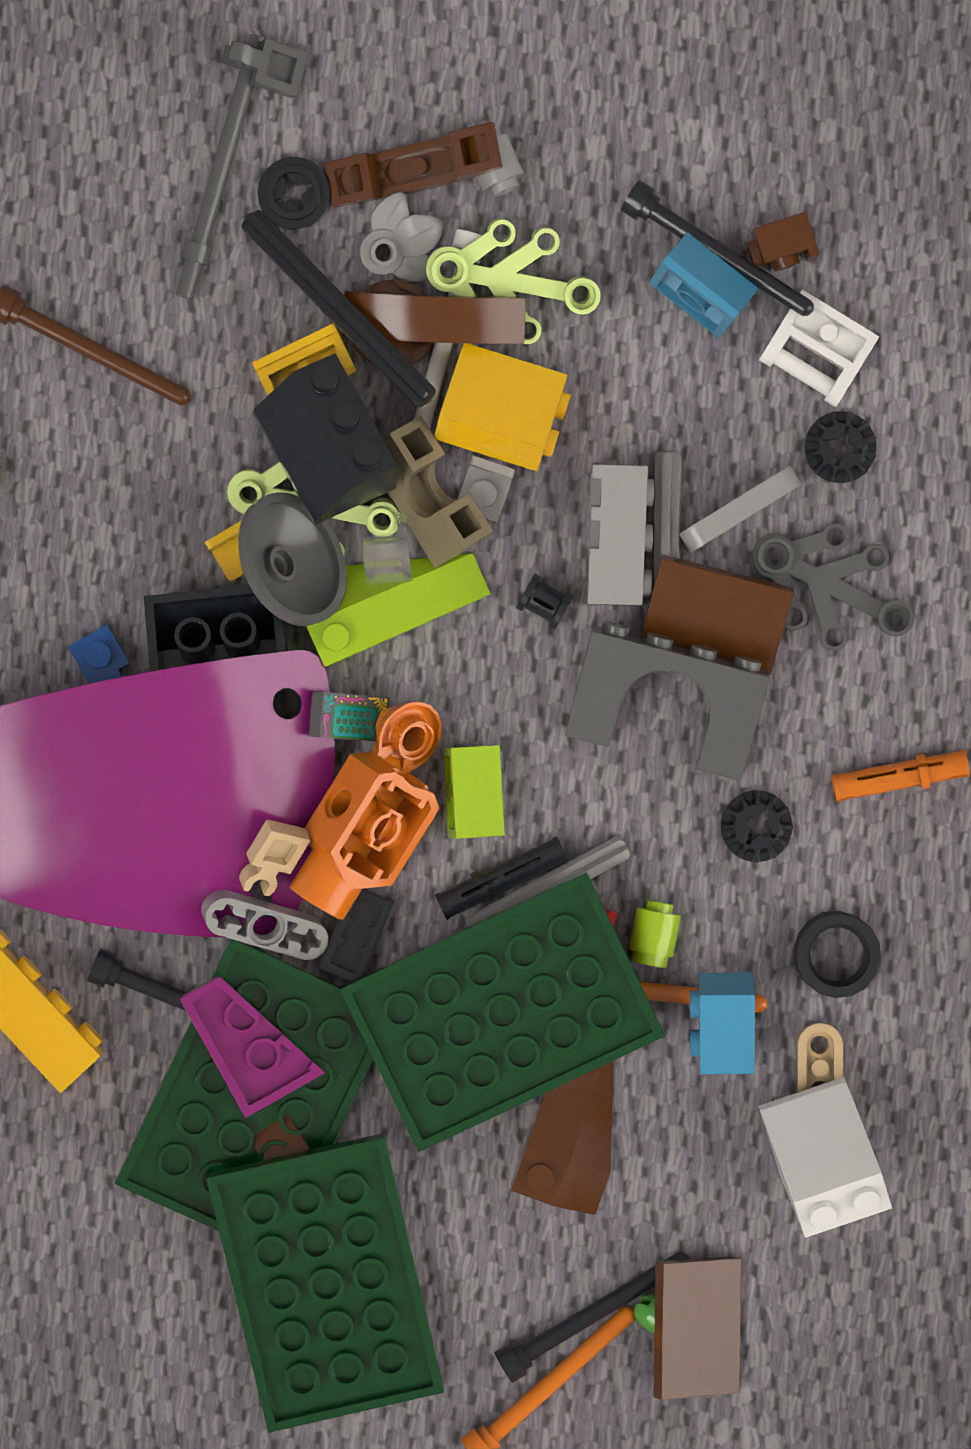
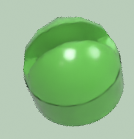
(645, 1312)

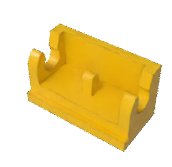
(282, 363)

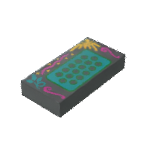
(345, 715)

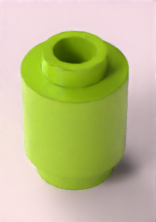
(654, 934)

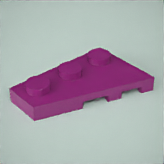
(246, 1047)

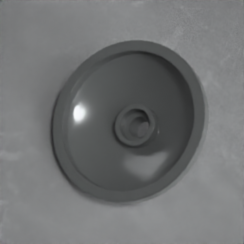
(290, 561)

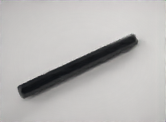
(338, 309)

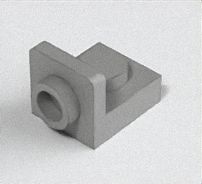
(488, 484)

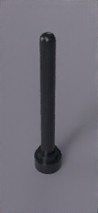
(645, 204)
(110, 971)
(518, 1357)

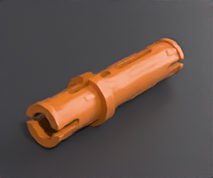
(901, 775)

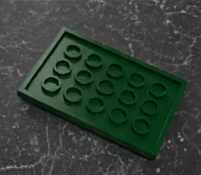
(502, 1011)
(194, 1117)
(325, 1282)

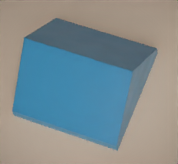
(703, 285)

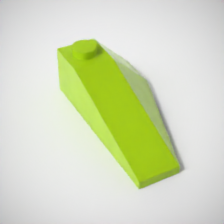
(387, 610)

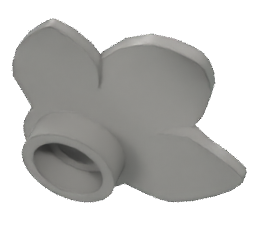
(406, 237)

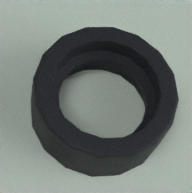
(864, 974)

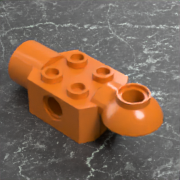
(371, 812)

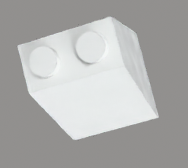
(824, 1157)

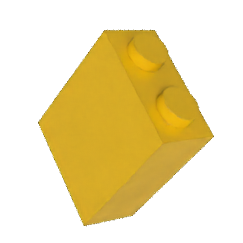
(502, 407)

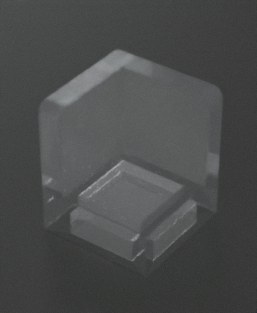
(388, 557)

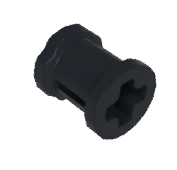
(544, 601)

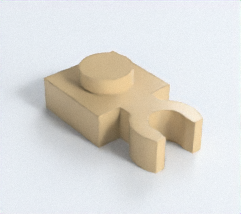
(273, 851)

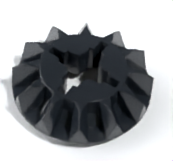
(301, 172)
(821, 456)
(752, 805)

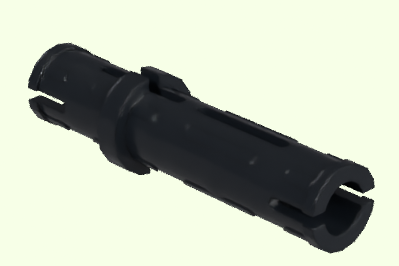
(453, 903)

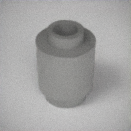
(503, 179)

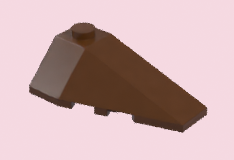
(570, 1144)

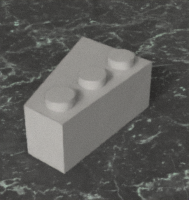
(619, 535)

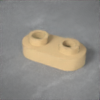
(818, 1066)

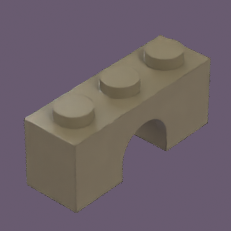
(438, 521)

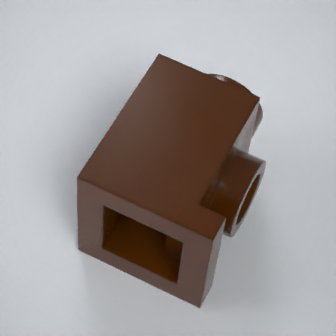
(782, 243)

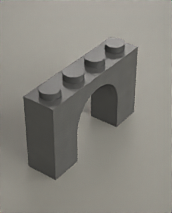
(619, 659)

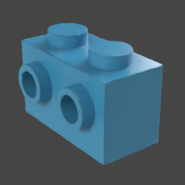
(725, 1023)

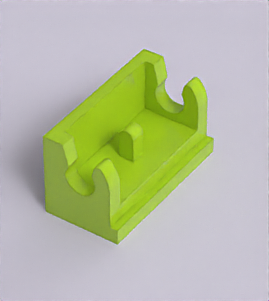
(473, 791)

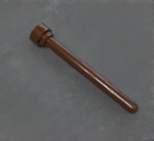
(14, 310)

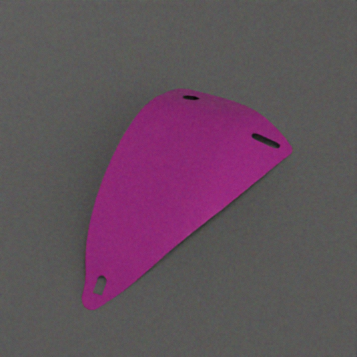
(153, 787)

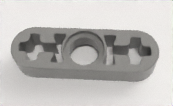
(740, 509)
(231, 927)

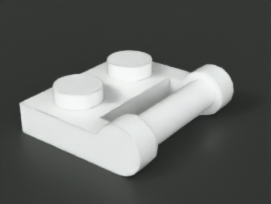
(827, 335)

